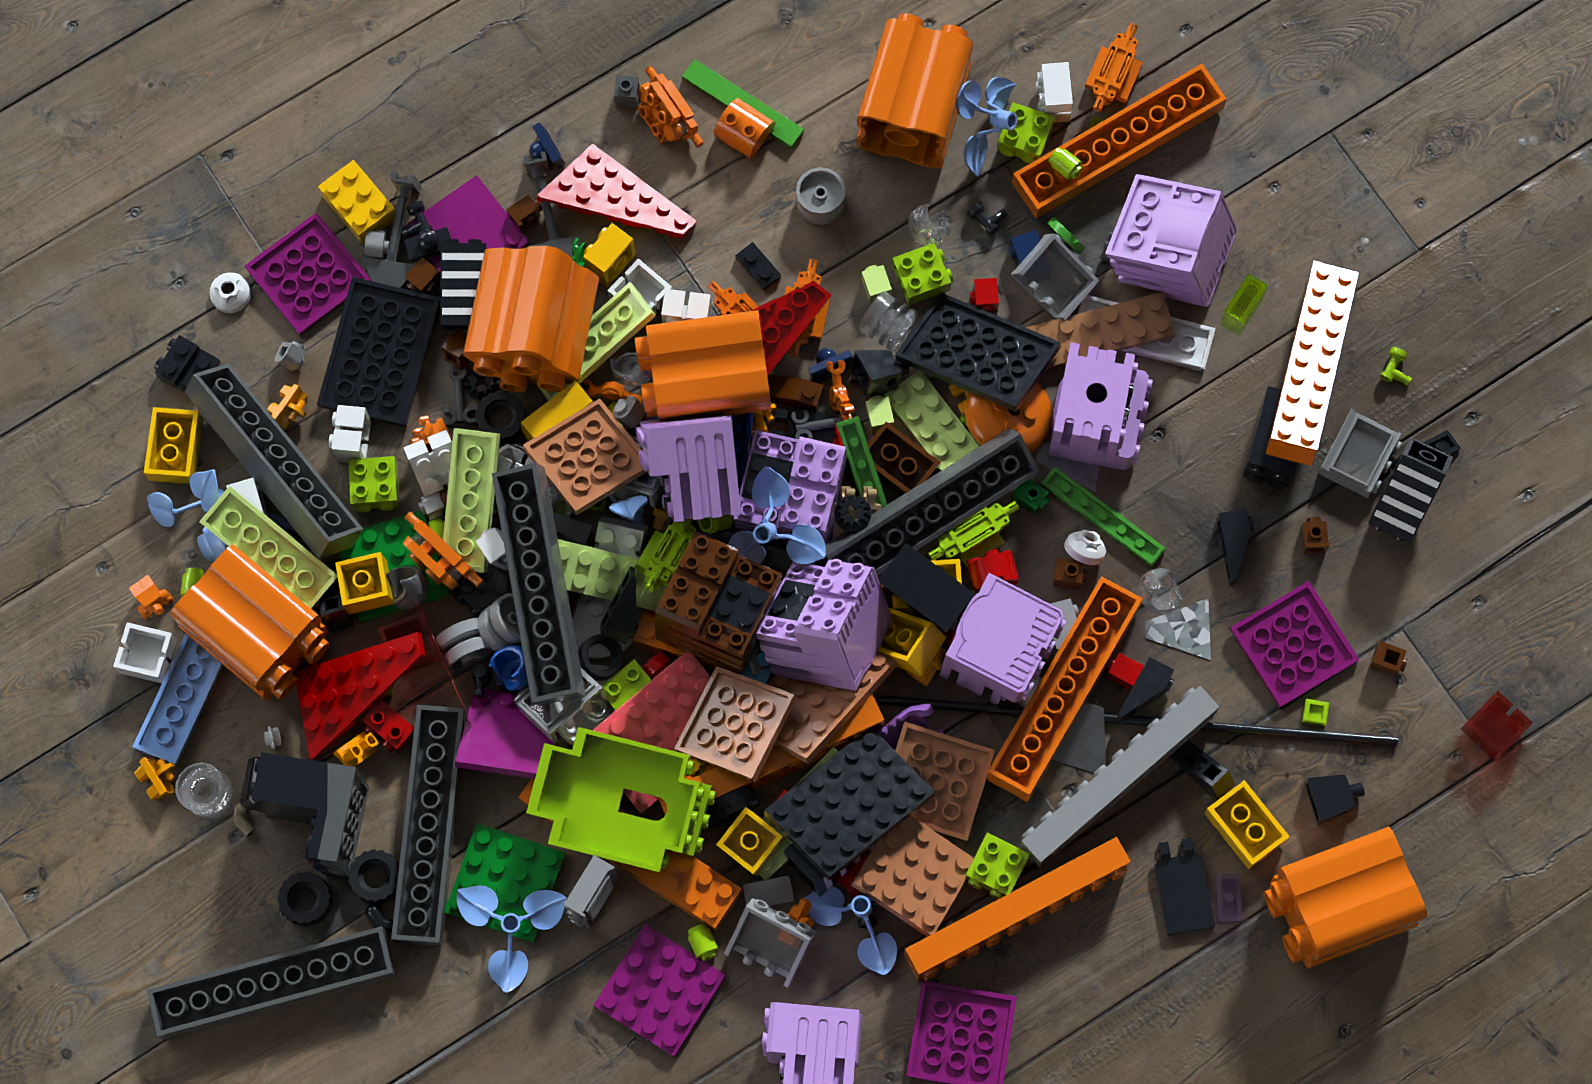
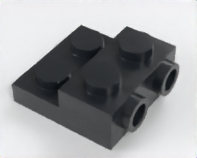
(183, 361)
(479, 598)

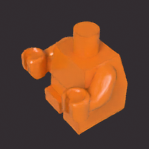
(428, 430)
(150, 597)

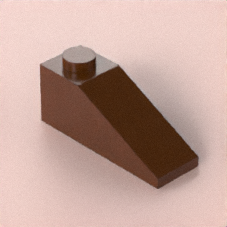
(795, 392)

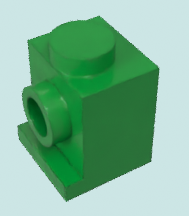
(1031, 504)

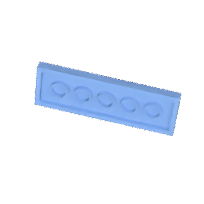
(178, 703)

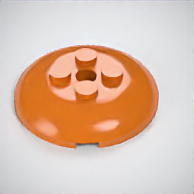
(1031, 420)

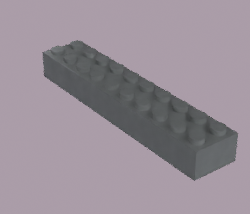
(273, 460)
(938, 503)
(538, 584)
(428, 827)
(271, 983)

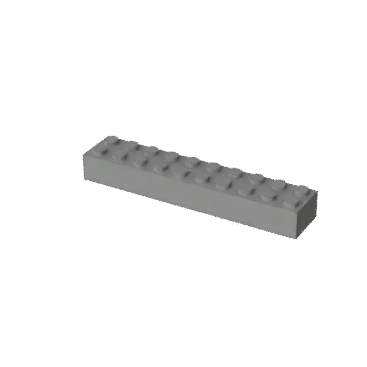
(1119, 777)

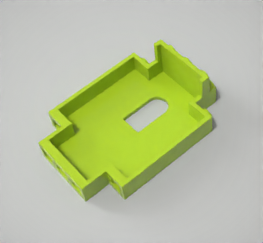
(585, 789)

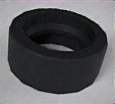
(616, 653)

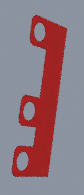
(445, 664)

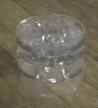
(891, 323)
(192, 789)

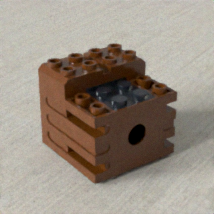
(715, 603)

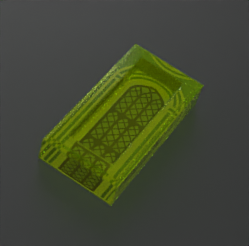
(1246, 298)

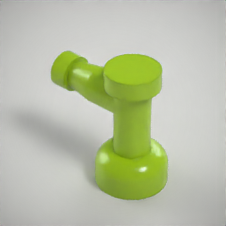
(1397, 355)

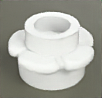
(272, 737)

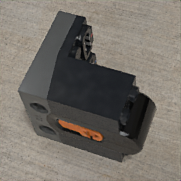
(314, 794)

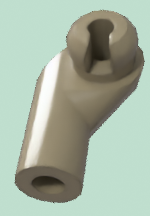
(240, 819)

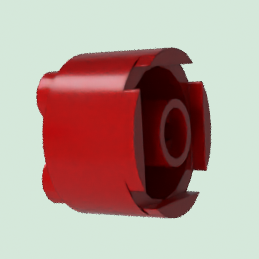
(996, 563)

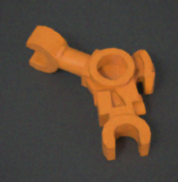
(609, 390)
(838, 394)

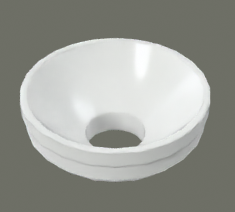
(234, 301)
(1085, 547)

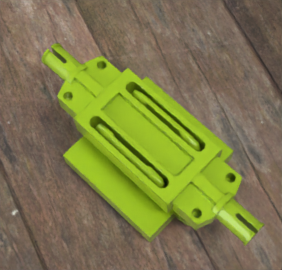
(975, 534)
(664, 554)

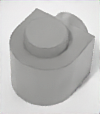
(376, 244)
(290, 355)
(629, 412)
(432, 506)

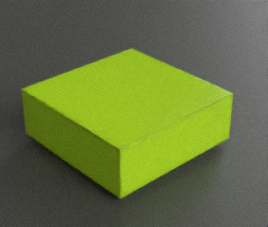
(1315, 712)

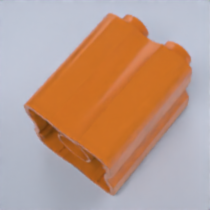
(914, 91)
(531, 318)
(704, 367)
(251, 624)
(1345, 898)

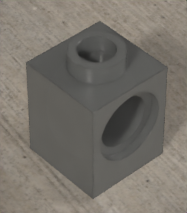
(626, 91)

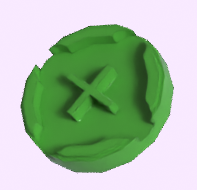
(1066, 235)

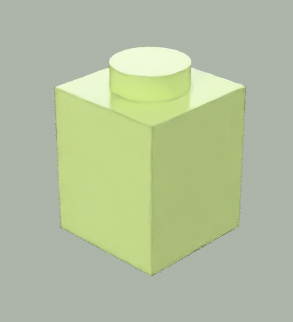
(875, 282)
(879, 412)

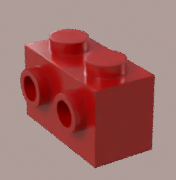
(388, 726)

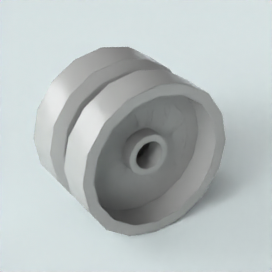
(820, 196)
(499, 624)
(463, 645)

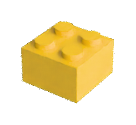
(609, 254)
(364, 583)
(751, 841)

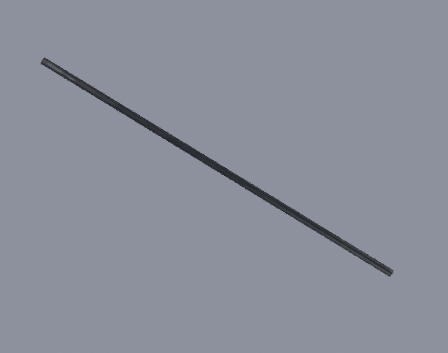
(1145, 721)

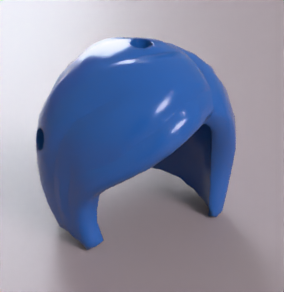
(510, 667)

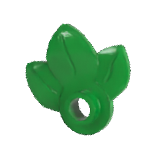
(577, 252)

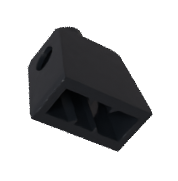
(877, 371)
(1332, 796)

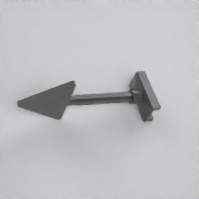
(537, 168)
(388, 270)

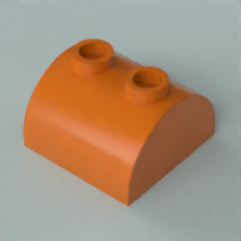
(743, 128)

